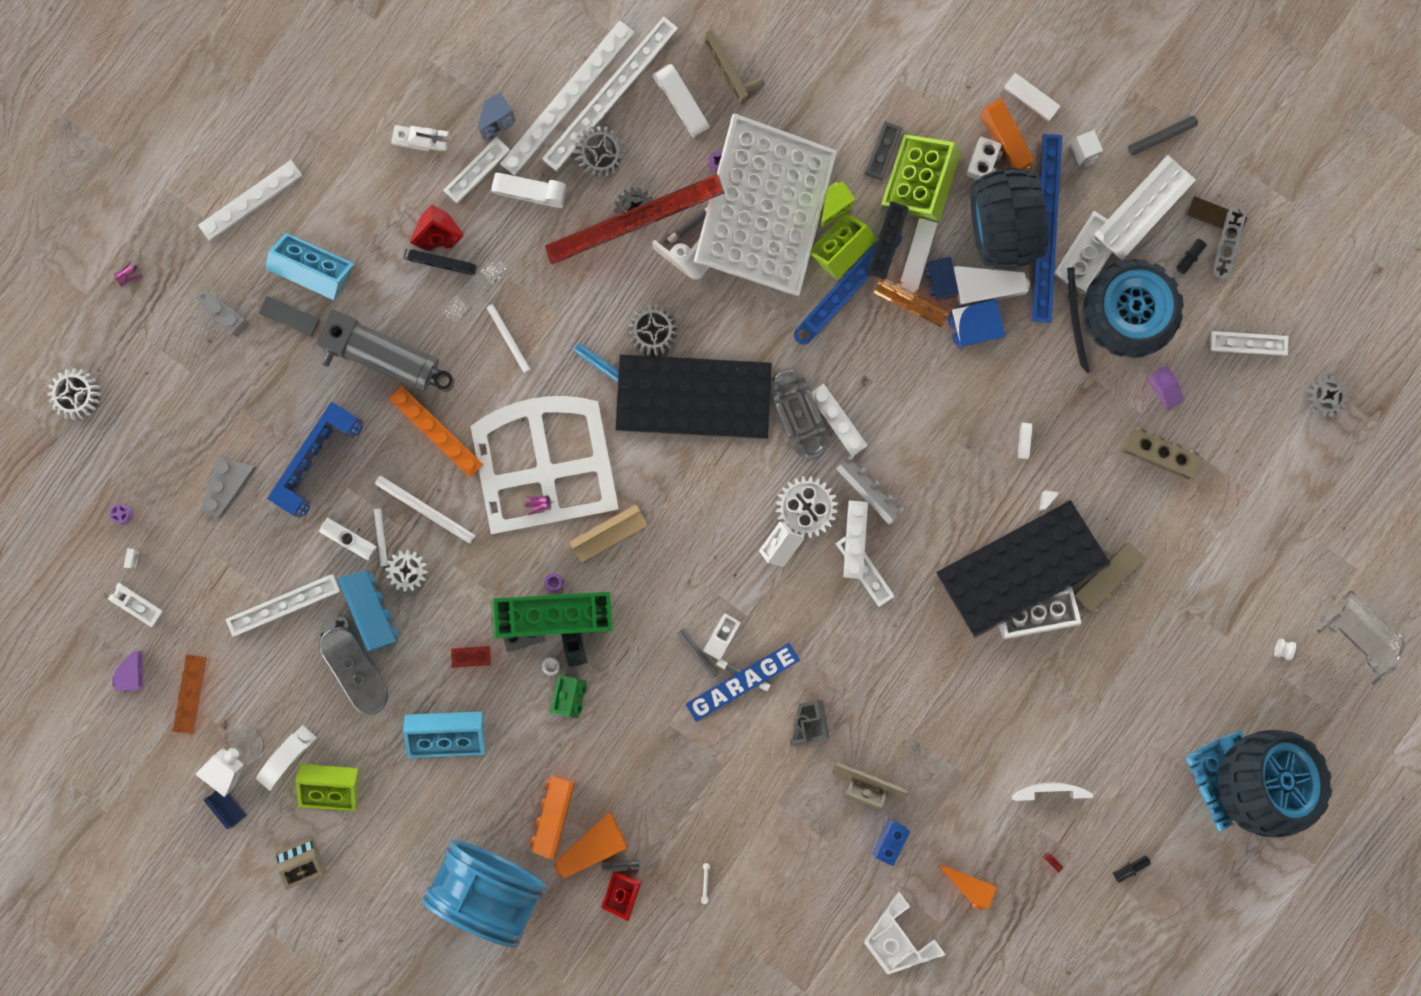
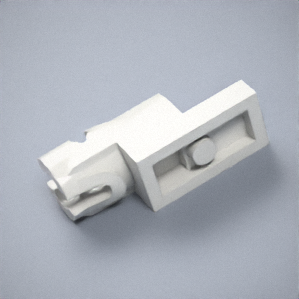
(420, 138)

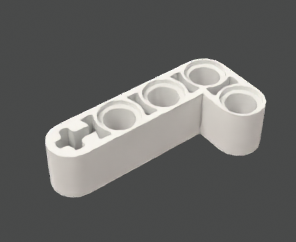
(681, 99)
(529, 190)

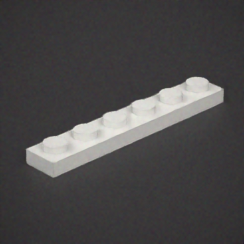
(250, 200)
(283, 605)

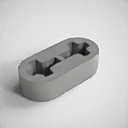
(332, 624)

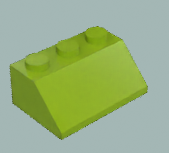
(842, 245)
(327, 787)

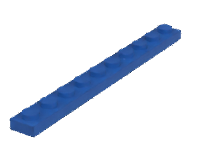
(1045, 266)

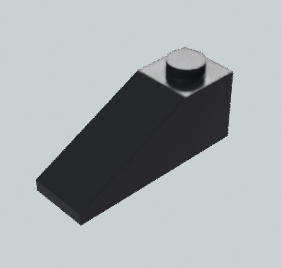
(574, 649)

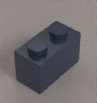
(941, 279)

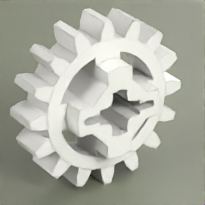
(407, 561)

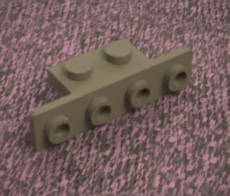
(868, 789)

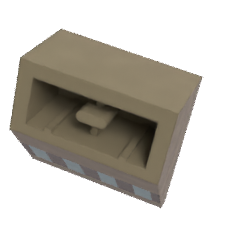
(299, 863)

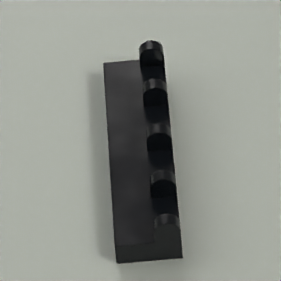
(887, 240)

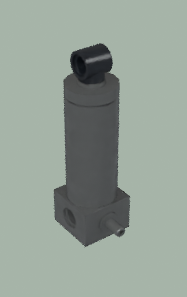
(380, 353)

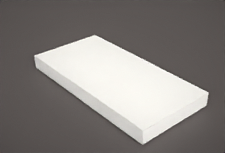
(1085, 254)

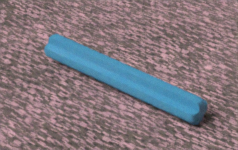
(596, 361)

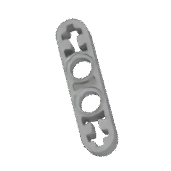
(1225, 241)

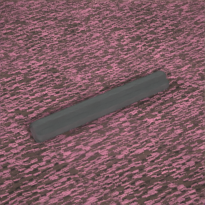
(1162, 135)

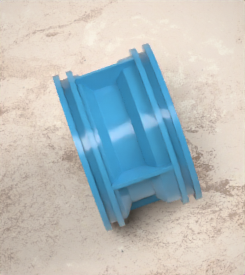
(484, 894)

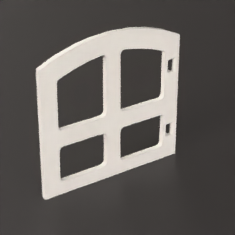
(545, 471)

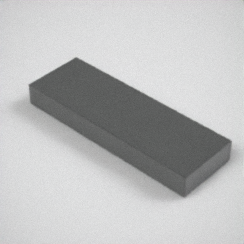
(883, 151)
(289, 316)

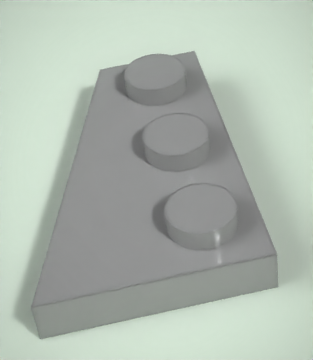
(225, 482)

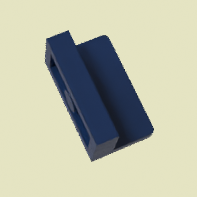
(225, 809)

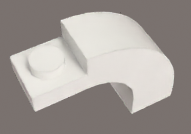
(284, 757)

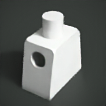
(222, 771)

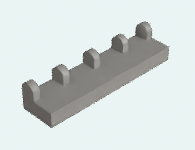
(869, 490)

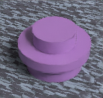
(554, 582)

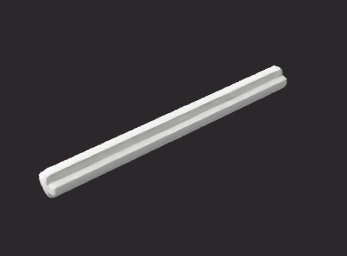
(425, 509)

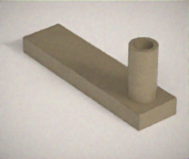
(738, 89)

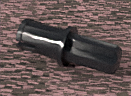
(1191, 256)
(1131, 869)

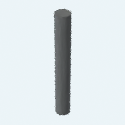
(698, 653)

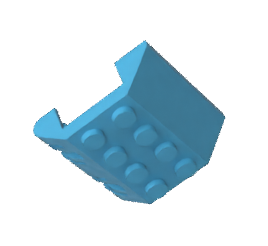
(1205, 764)

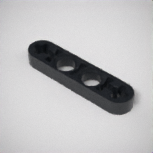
(440, 262)

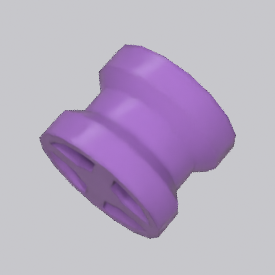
(713, 163)
(118, 511)

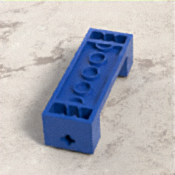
(282, 493)

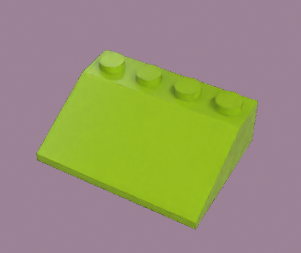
(922, 176)

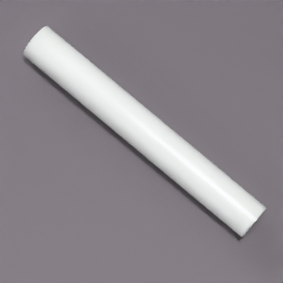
(380, 537)

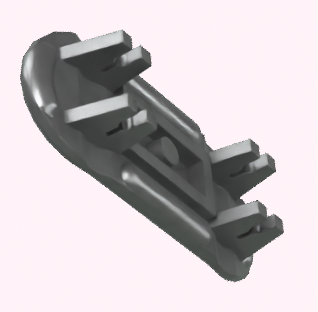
(799, 414)
(354, 670)

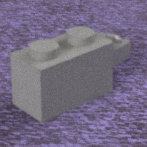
(222, 313)

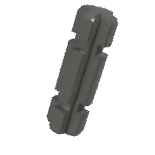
(620, 865)

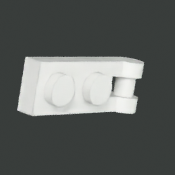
(136, 605)

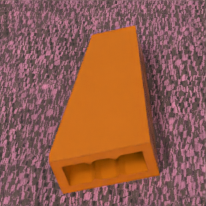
(1004, 131)
(594, 846)

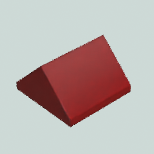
(621, 895)

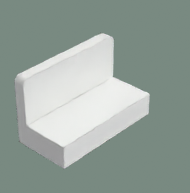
(780, 545)

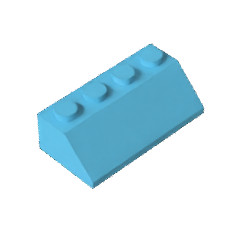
(309, 266)
(444, 734)

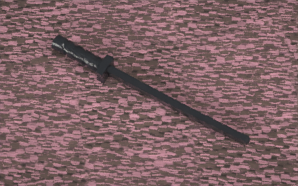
(1075, 318)

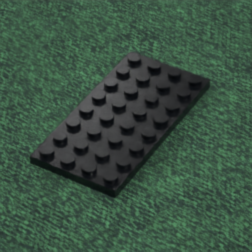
(693, 396)
(1023, 569)

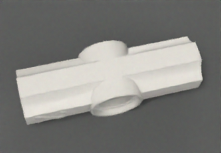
(337, 533)

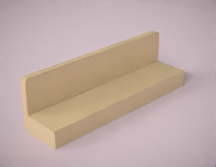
(608, 533)

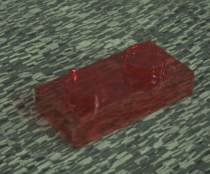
(471, 656)

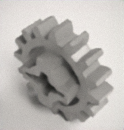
(1332, 402)

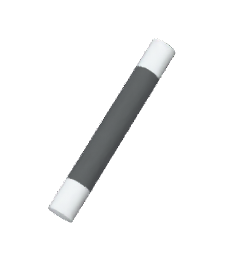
(686, 227)
(734, 670)

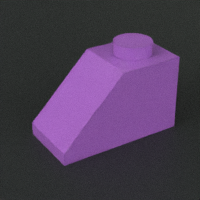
(1166, 387)
(130, 673)

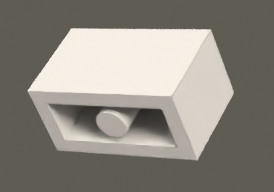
(1086, 149)

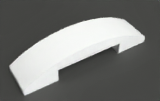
(1028, 793)

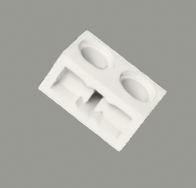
(980, 158)

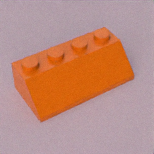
(553, 816)

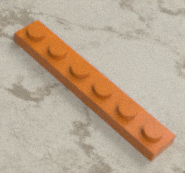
(436, 431)

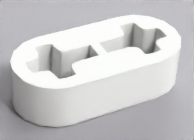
(1024, 440)

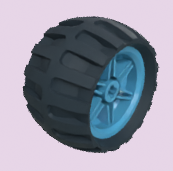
(1274, 783)

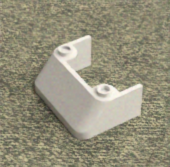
(683, 258)

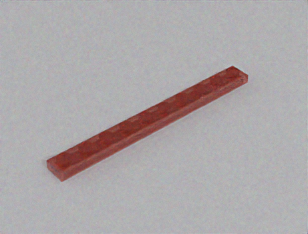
(635, 219)

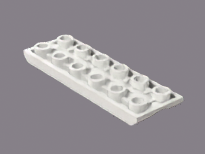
(1144, 207)

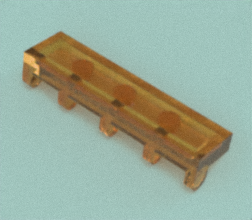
(912, 302)
(189, 694)

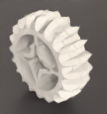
(68, 380)

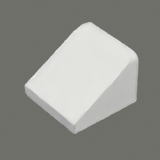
(1046, 499)

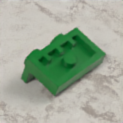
(568, 696)

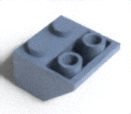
(495, 116)

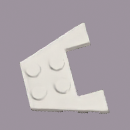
(892, 946)

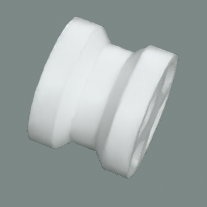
(1285, 649)

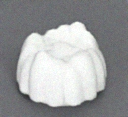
(550, 666)

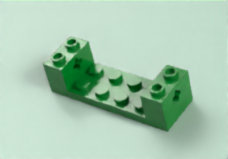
(551, 615)

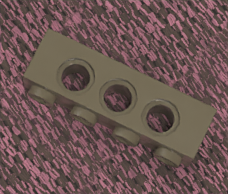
(1133, 447)

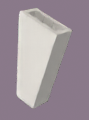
(984, 285)

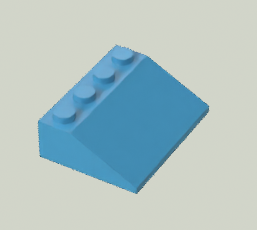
(368, 610)

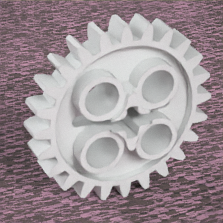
(821, 496)

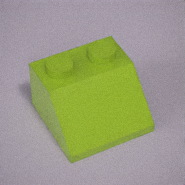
(836, 203)

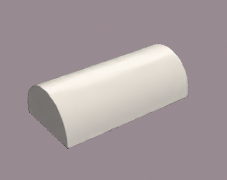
(1049, 615)

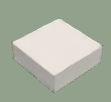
(131, 558)

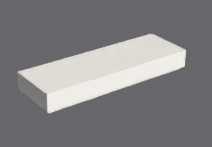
(1031, 97)

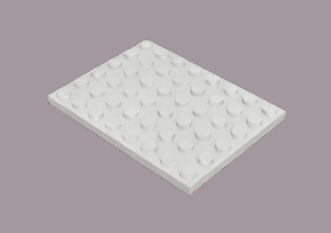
(769, 205)

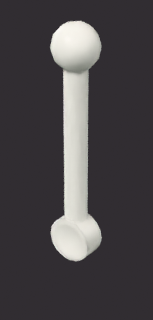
(704, 899)

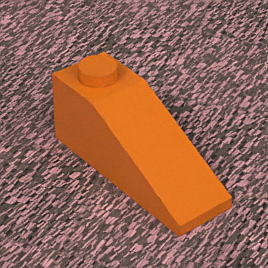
(975, 890)

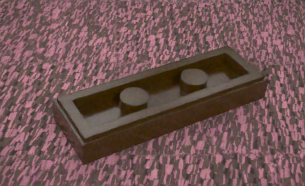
(1211, 213)

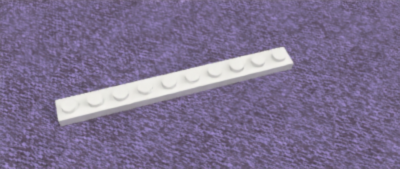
(611, 92)
(567, 98)

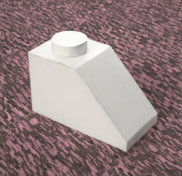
(721, 636)

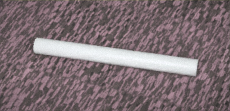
(508, 338)

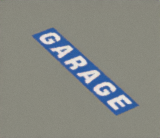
(742, 682)

